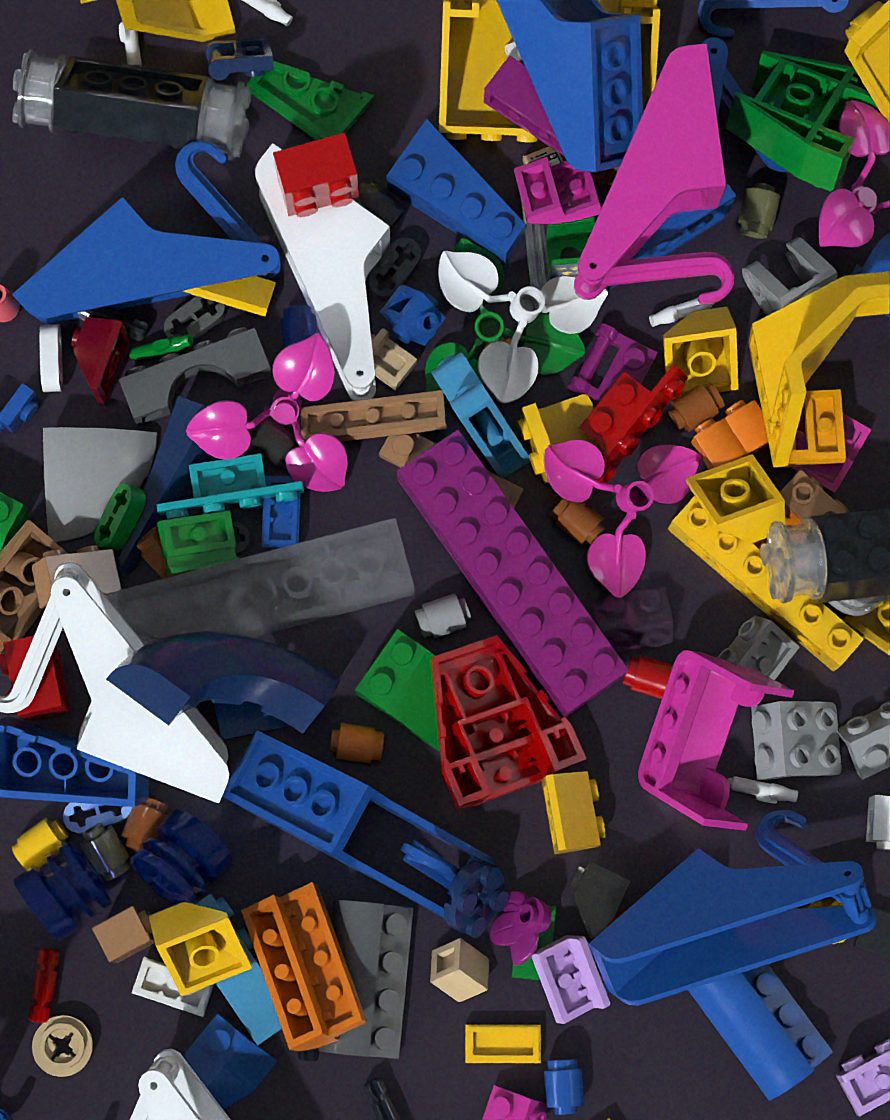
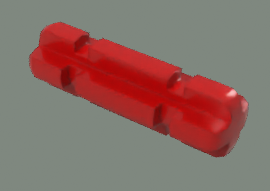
(44, 985)

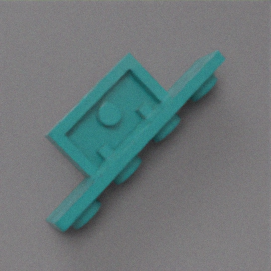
(227, 483)

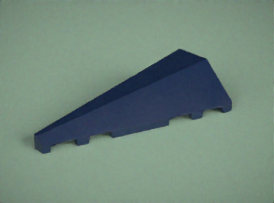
(168, 477)

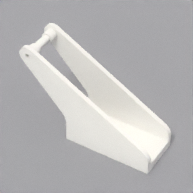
(331, 262)

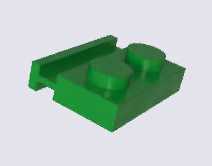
(197, 541)

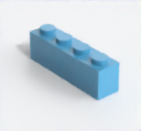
(247, 990)

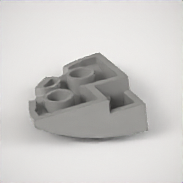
(85, 470)

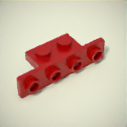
(627, 413)

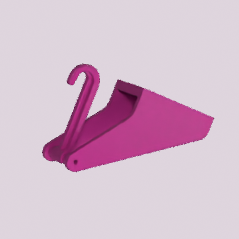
(667, 170)

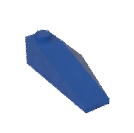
(228, 1061)

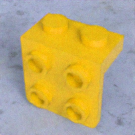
(553, 426)

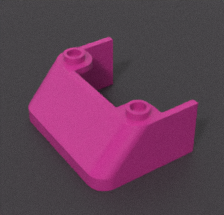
(692, 733)

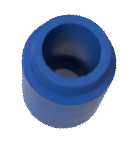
(564, 1086)

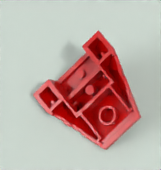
(495, 725)

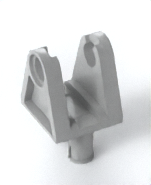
(808, 265)

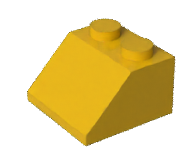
(739, 498)
(572, 812)

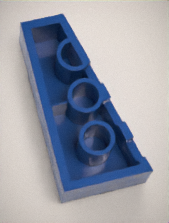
(451, 192)

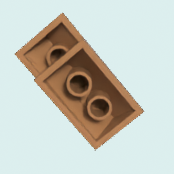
(17, 587)

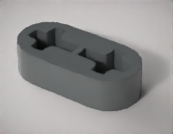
(190, 312)

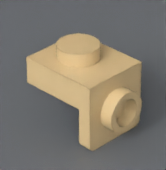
(390, 360)

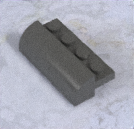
(377, 956)

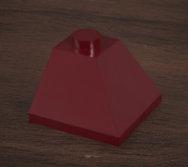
(100, 353)

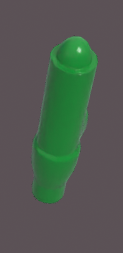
(160, 347)

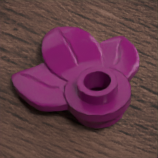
(520, 925)

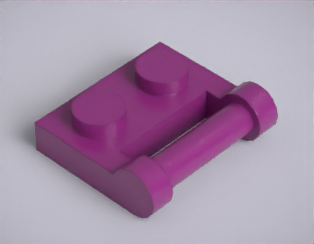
(631, 358)

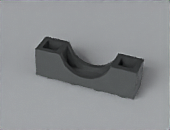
(152, 388)

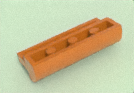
(304, 968)

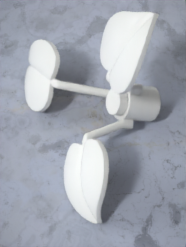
(505, 368)

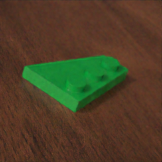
(310, 103)

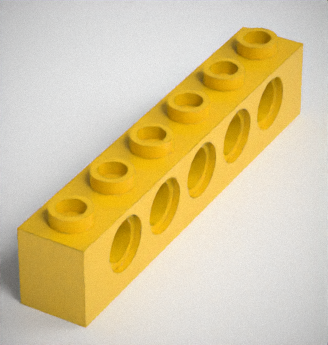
(742, 566)

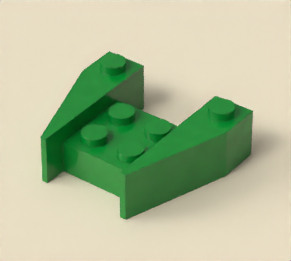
(793, 114)

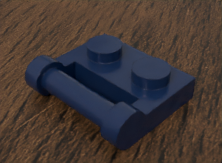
(240, 55)

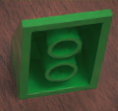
(403, 687)

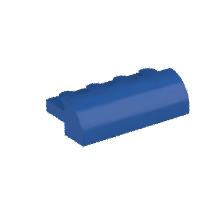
(763, 1028)

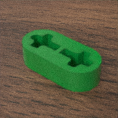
(119, 517)

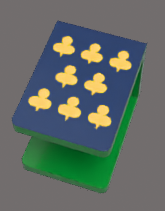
(565, 236)

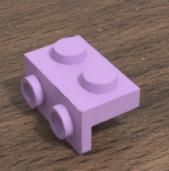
(570, 977)
(868, 1079)

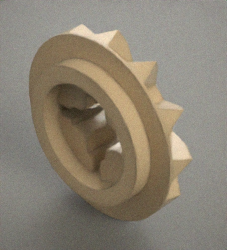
(44, 1046)

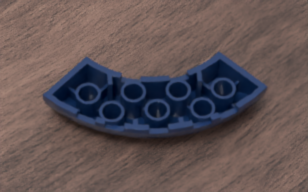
(224, 668)

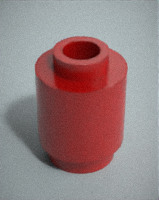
(648, 675)

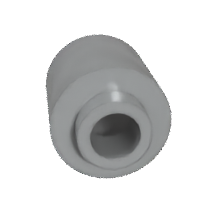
(442, 616)

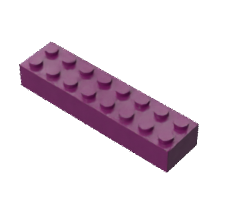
(511, 573)

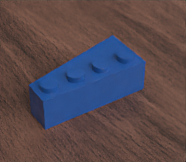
(50, 768)

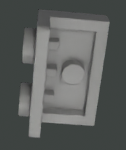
(868, 741)

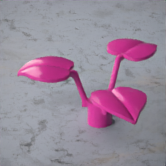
(847, 214)
(298, 369)
(574, 471)

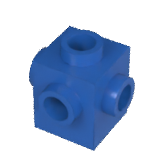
(412, 315)

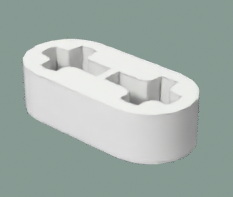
(51, 358)

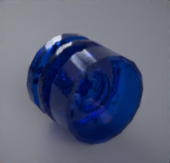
(181, 858)
(62, 891)

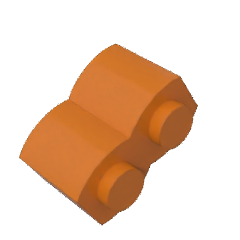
(733, 436)

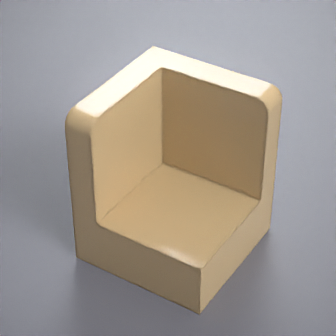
(459, 970)

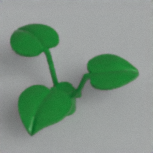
(552, 347)

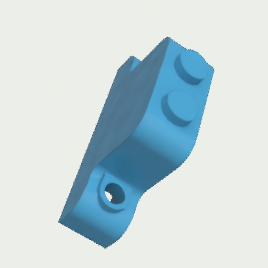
(480, 415)

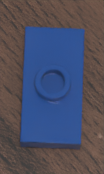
(280, 519)

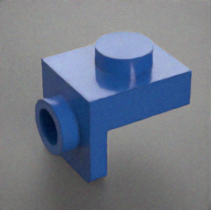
(19, 409)

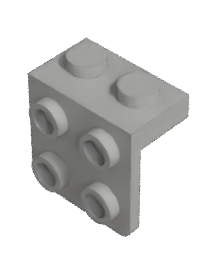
(796, 739)

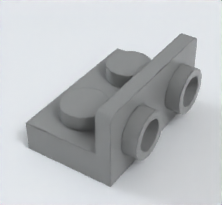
(761, 647)

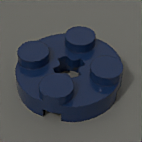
(476, 898)

